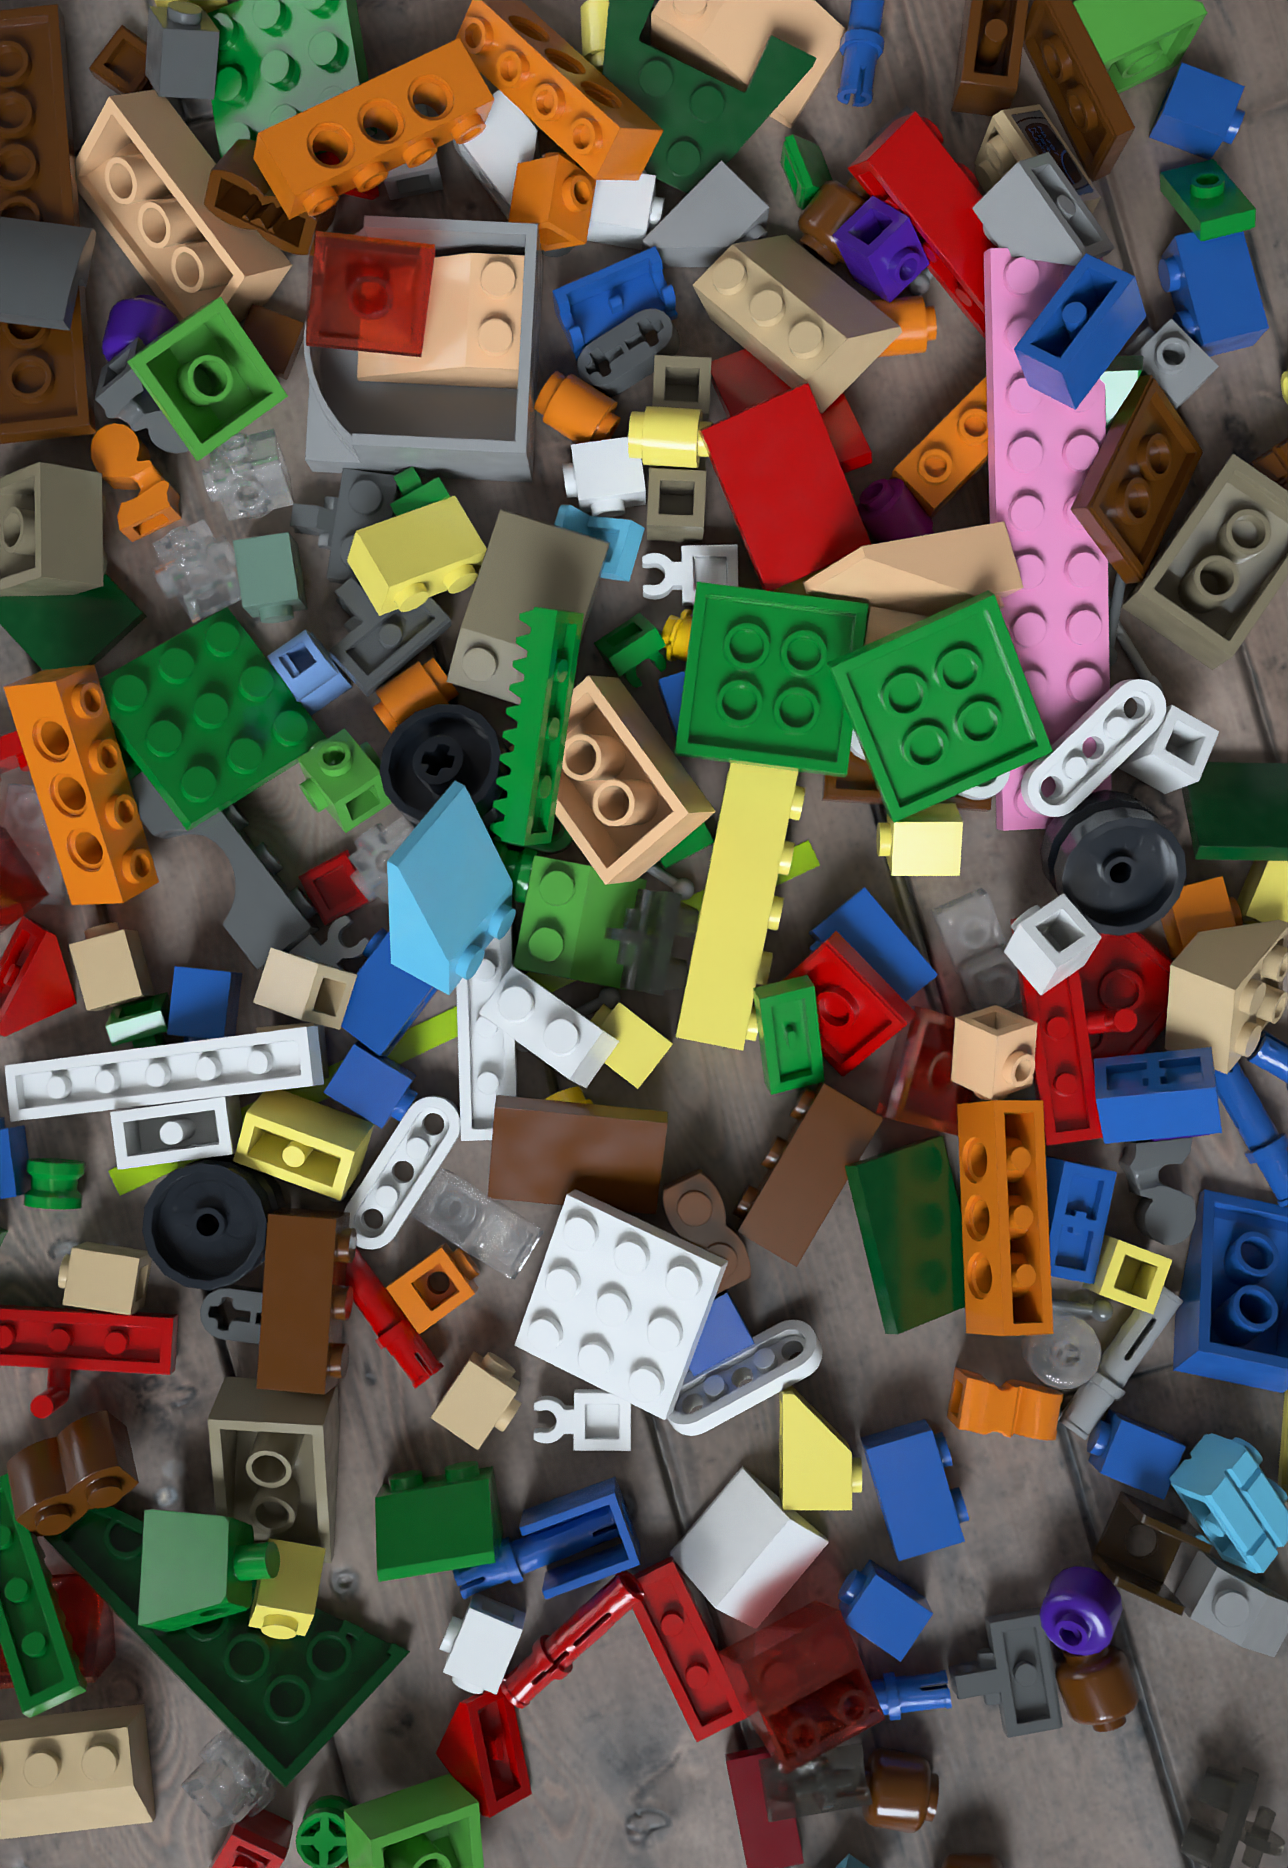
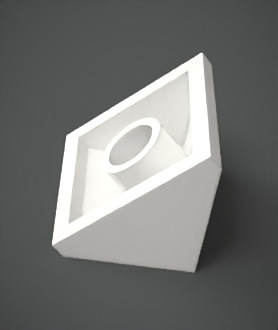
(747, 1550)

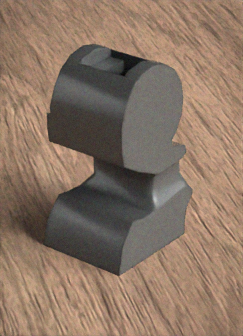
(126, 398)
(1162, 1211)

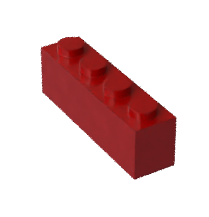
(923, 181)

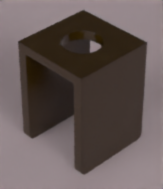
(1145, 1574)

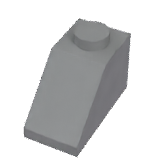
(1041, 215)
(709, 220)
(1234, 1605)

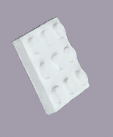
(620, 1303)

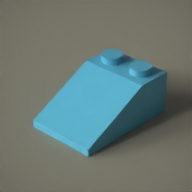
(447, 894)

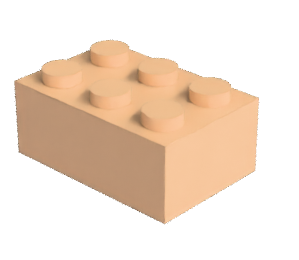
(622, 784)

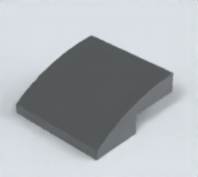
(42, 271)

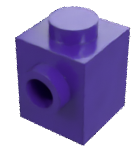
(881, 249)

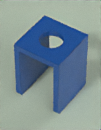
(595, 1565)

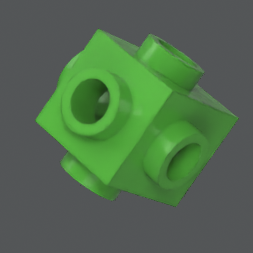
(343, 779)

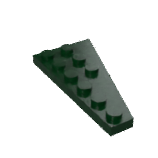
(269, 1692)

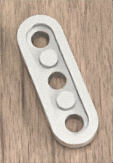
(1115, 741)
(384, 1190)
(763, 1362)

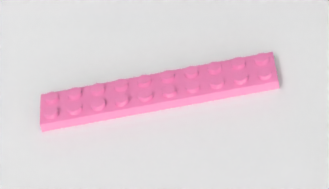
(1035, 471)

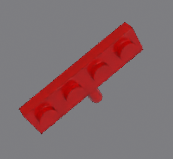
(1064, 1058)
(84, 1341)

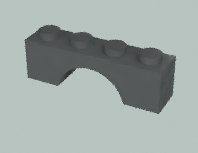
(263, 907)

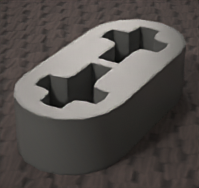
(628, 351)
(241, 1328)

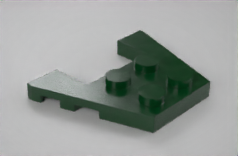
(699, 114)

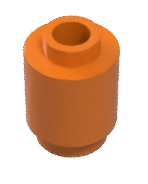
(915, 320)
(577, 409)
(413, 691)

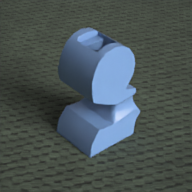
(309, 671)

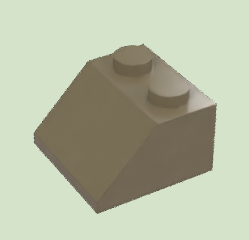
(51, 531)

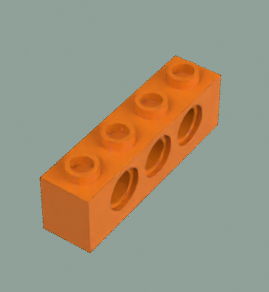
(439, 79)
(559, 89)
(948, 453)
(82, 785)
(1005, 1218)

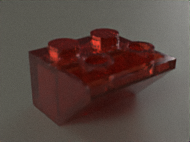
(802, 1685)

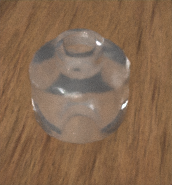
(1074, 1364)

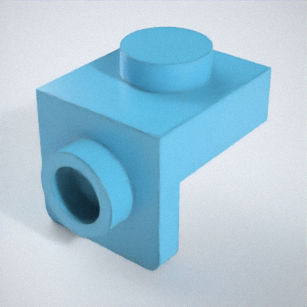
(621, 533)

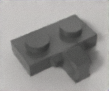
(361, 503)
(383, 643)
(1014, 1674)

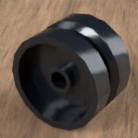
(440, 748)
(1114, 862)
(182, 1228)

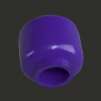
(133, 318)
(1081, 1610)

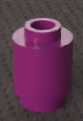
(892, 511)

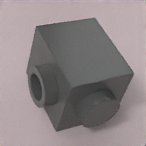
(182, 51)

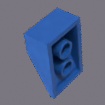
(1235, 1294)

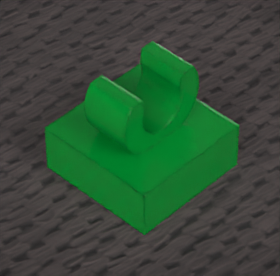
(415, 493)
(630, 645)
(140, 1022)

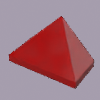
(32, 978)
(486, 1752)

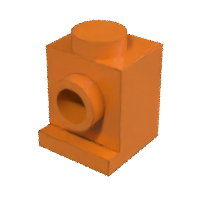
(423, 1303)

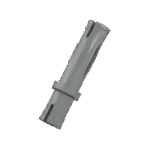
(1117, 1365)

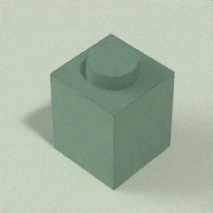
(270, 577)

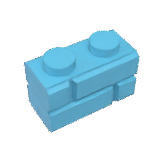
(1234, 1501)

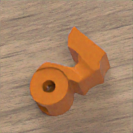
(127, 466)
(1007, 1409)

